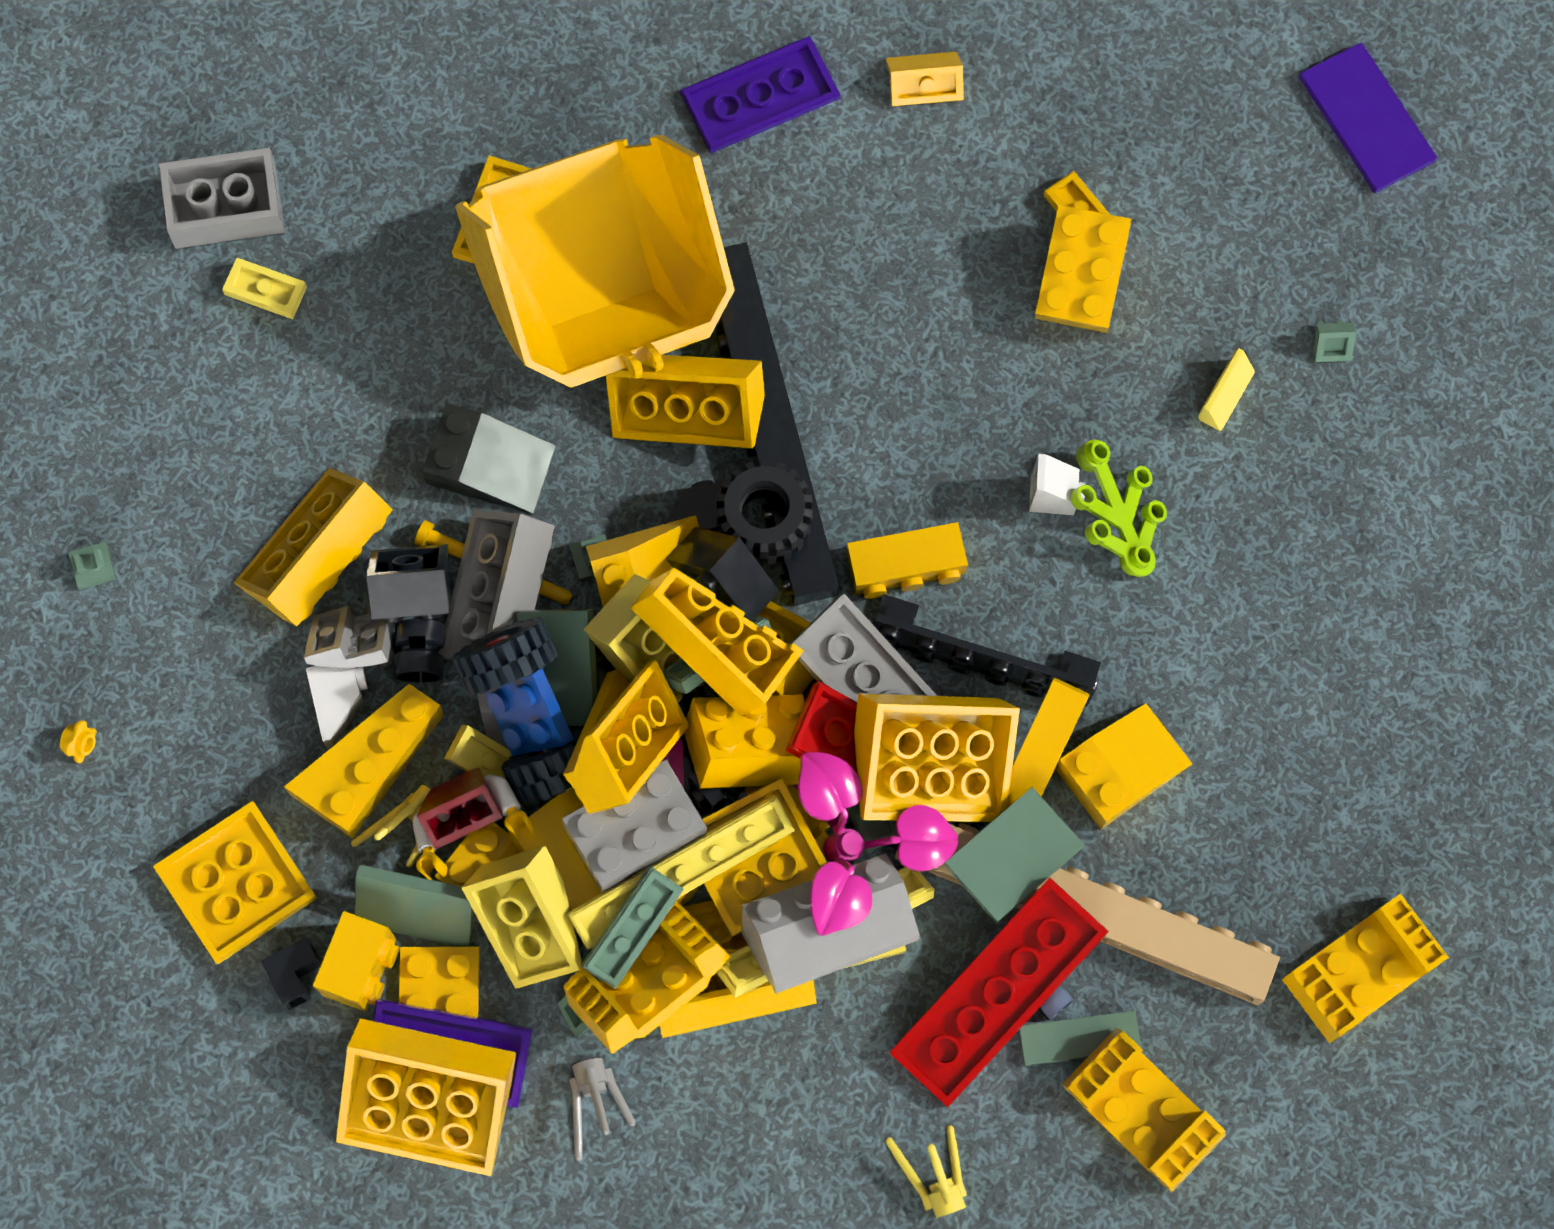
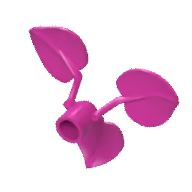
(836, 895)

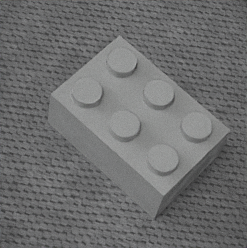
(221, 198)
(637, 834)

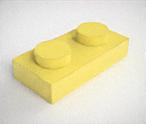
(264, 288)
(475, 750)

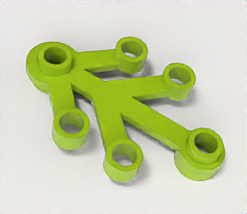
(1118, 512)

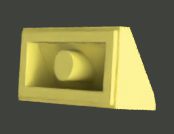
(1227, 391)

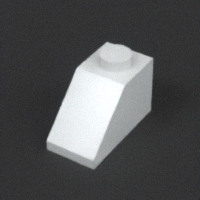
(1052, 486)
(336, 698)

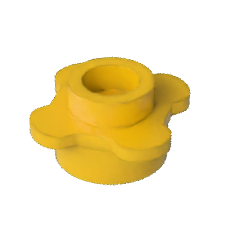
(78, 740)

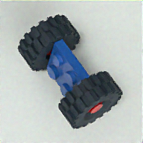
(511, 676)

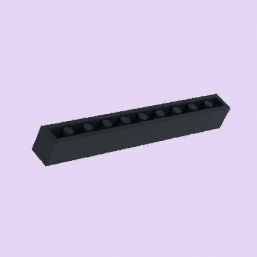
(748, 336)

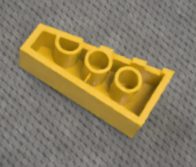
(716, 640)
(364, 764)

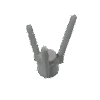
(592, 1080)

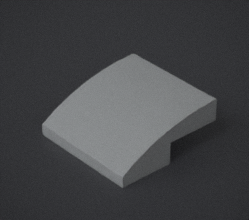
(346, 641)

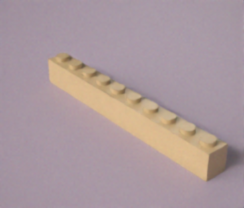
(1160, 936)

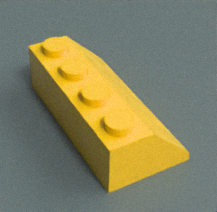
(689, 401)
(314, 546)
(628, 742)

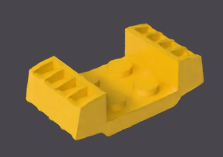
(1365, 968)
(660, 982)
(1144, 1109)

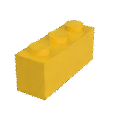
(907, 560)

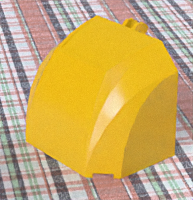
(601, 258)

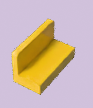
(925, 78)

